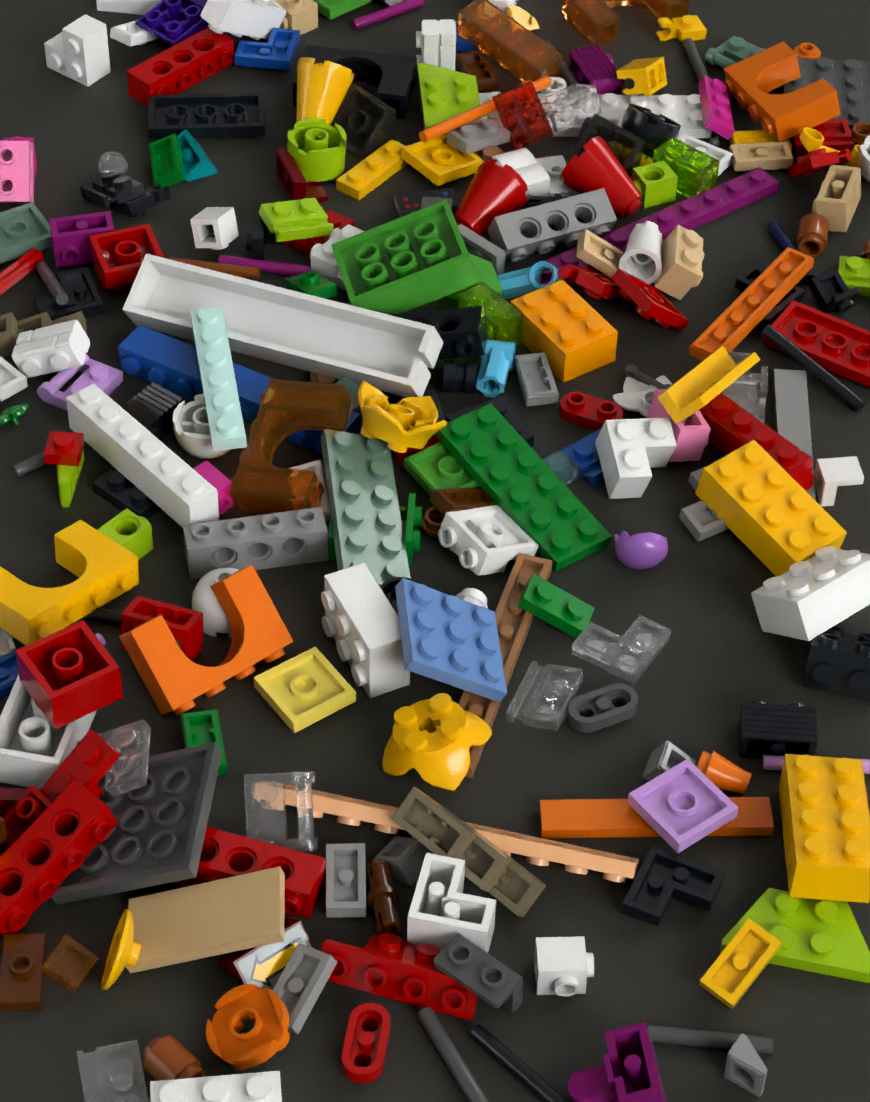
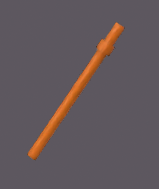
(472, 114)

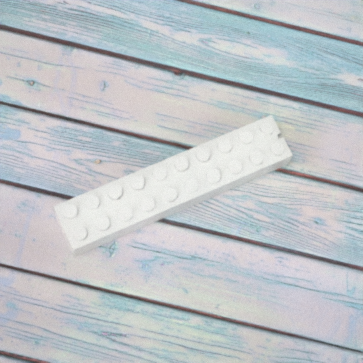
(288, 326)

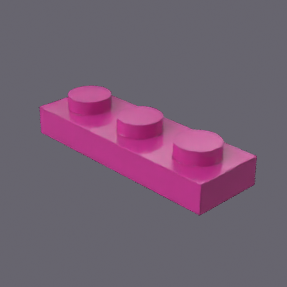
(716, 107)

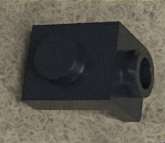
(258, 238)
(832, 292)

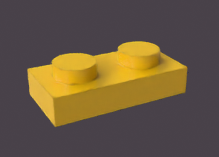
(740, 963)

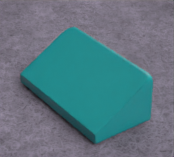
(194, 159)

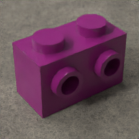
(72, 234)

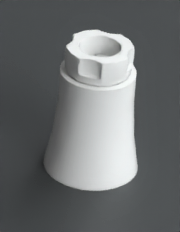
(643, 252)

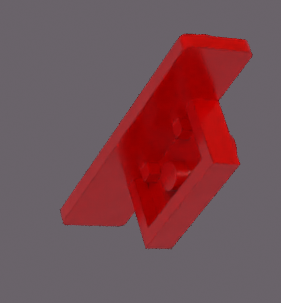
(400, 973)

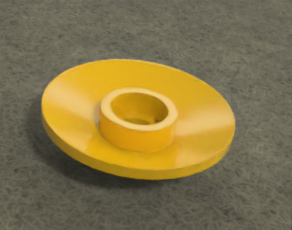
(122, 950)

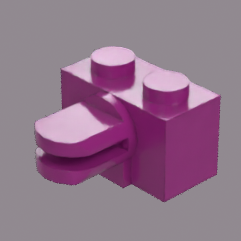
(628, 1070)

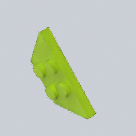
(445, 93)
(813, 935)

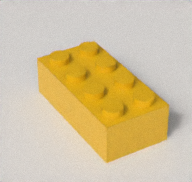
(767, 508)
(825, 828)

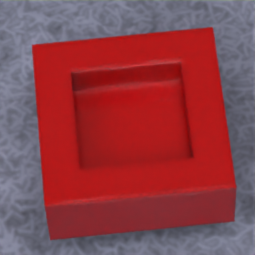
(64, 448)

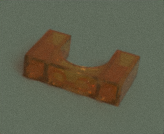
(601, 24)
(283, 411)

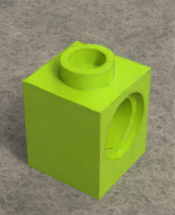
(656, 183)
(130, 531)

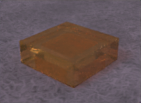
(69, 963)

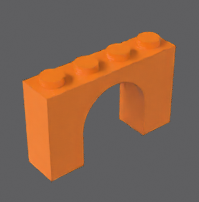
(780, 114)
(177, 680)

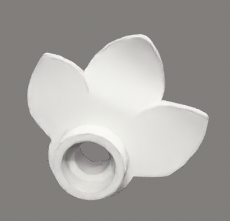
(637, 395)

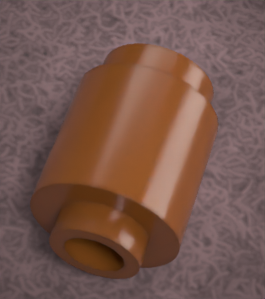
(812, 234)
(169, 1060)

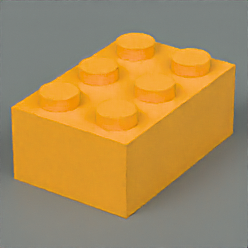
(566, 330)

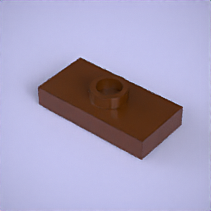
(476, 64)
(459, 499)
(20, 972)

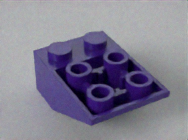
(174, 20)

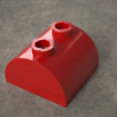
(120, 254)

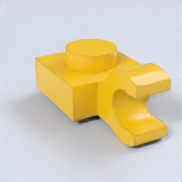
(681, 28)

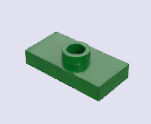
(166, 161)
(312, 284)
(201, 729)

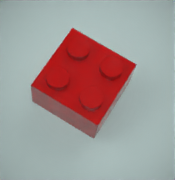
(69, 674)

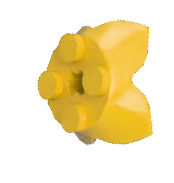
(400, 424)
(434, 741)

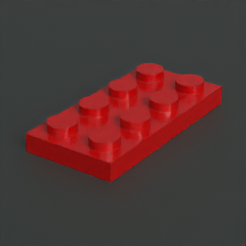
(827, 340)

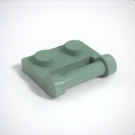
(731, 52)

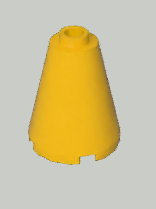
(320, 88)

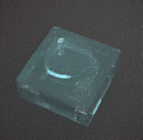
(563, 467)

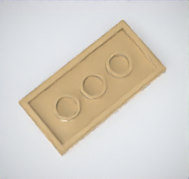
(209, 919)

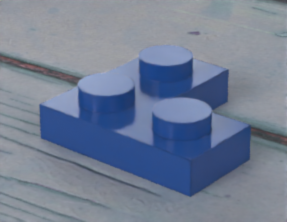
(274, 55)

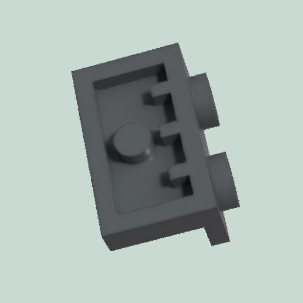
(481, 974)

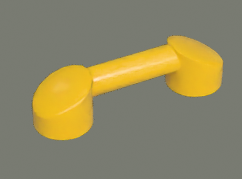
(813, 140)

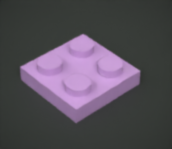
(682, 805)

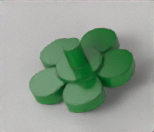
(12, 413)

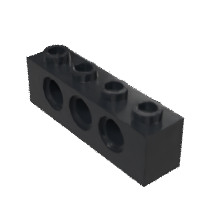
(461, 330)

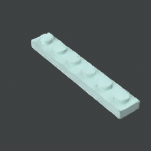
(218, 379)

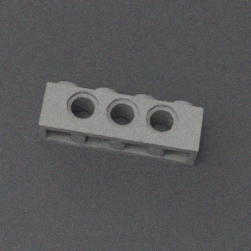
(590, 206)
(257, 541)

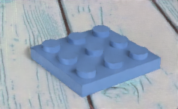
(450, 640)

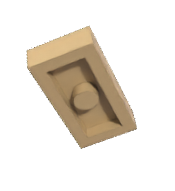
(763, 155)
(598, 253)

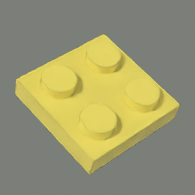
(304, 689)

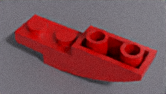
(84, 764)

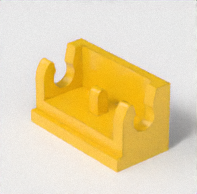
(647, 74)

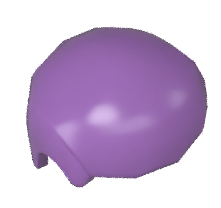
(640, 550)

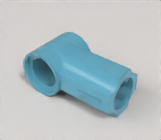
(526, 280)
(495, 367)

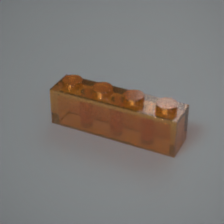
(508, 42)

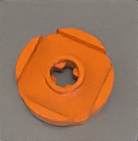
(262, 1041)

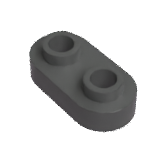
(598, 710)

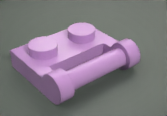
(94, 372)

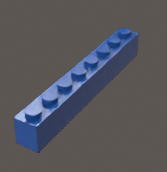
(175, 367)

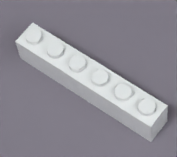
(142, 457)

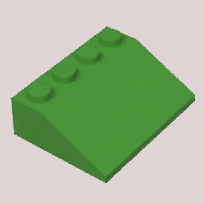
(406, 261)

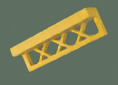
(703, 383)

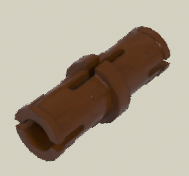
(383, 897)

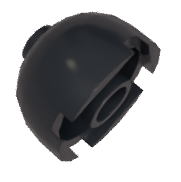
(649, 126)

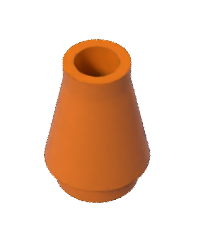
(723, 772)

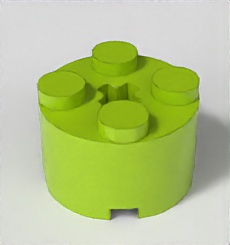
(318, 149)

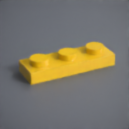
(372, 171)

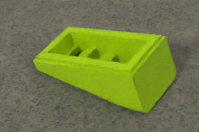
(67, 481)

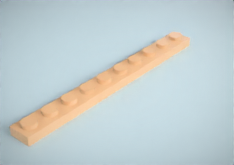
(538, 850)

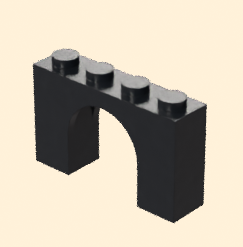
(391, 74)

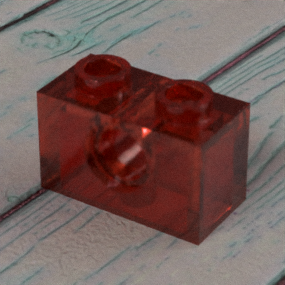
(523, 115)

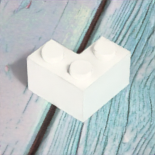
(80, 51)
(629, 450)
(443, 910)

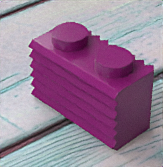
(595, 68)

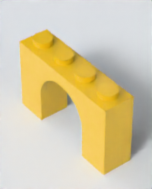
(103, 573)

